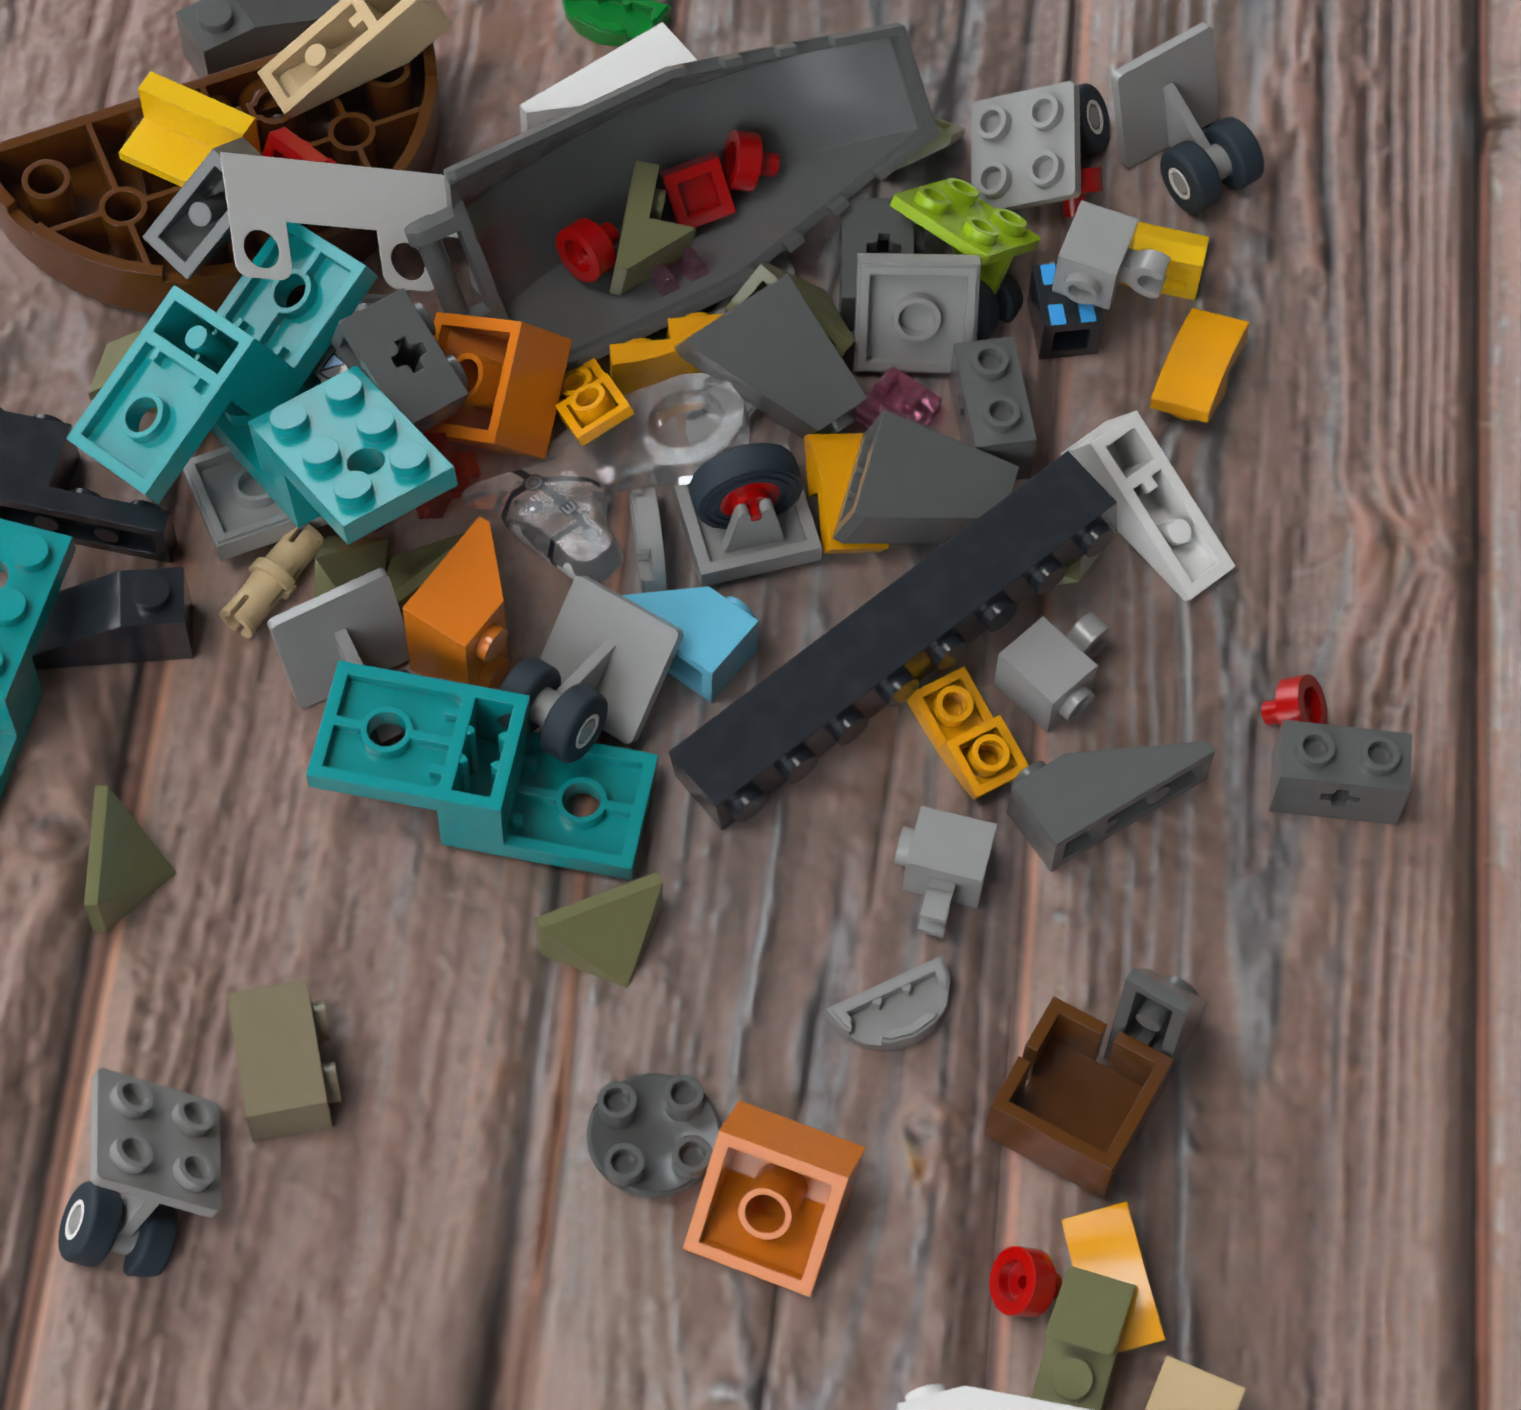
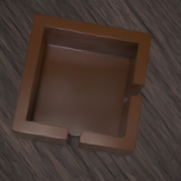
(1073, 1109)

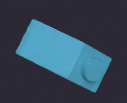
(716, 638)

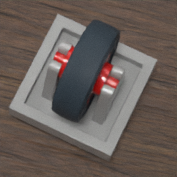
(747, 514)

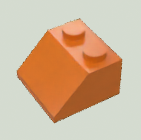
(512, 382)
(459, 615)
(773, 1197)

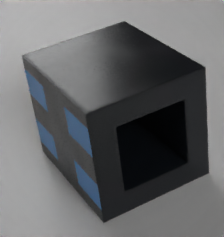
(1059, 323)

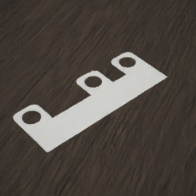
(273, 191)

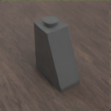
(778, 360)
(918, 485)

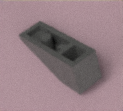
(234, 32)
(1097, 793)
(1158, 1013)

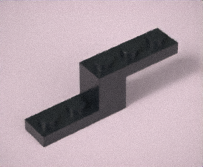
(34, 491)

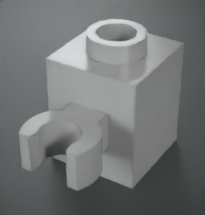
(1101, 255)
(1052, 672)
(944, 862)

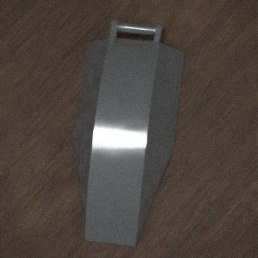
(826, 103)

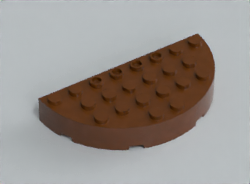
(86, 211)

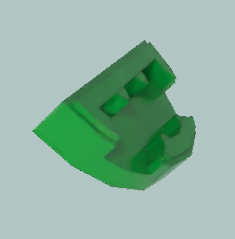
(615, 20)

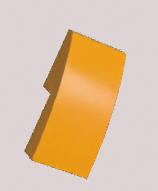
(647, 362)
(1199, 365)
(591, 402)
(828, 470)
(966, 735)
(1109, 1245)

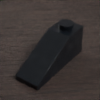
(119, 621)

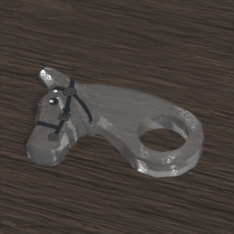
(564, 499)

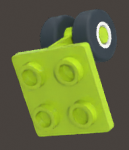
(974, 228)

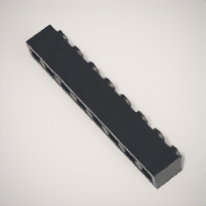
(895, 641)

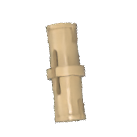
(271, 580)

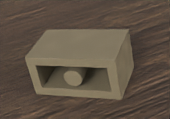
(281, 1061)

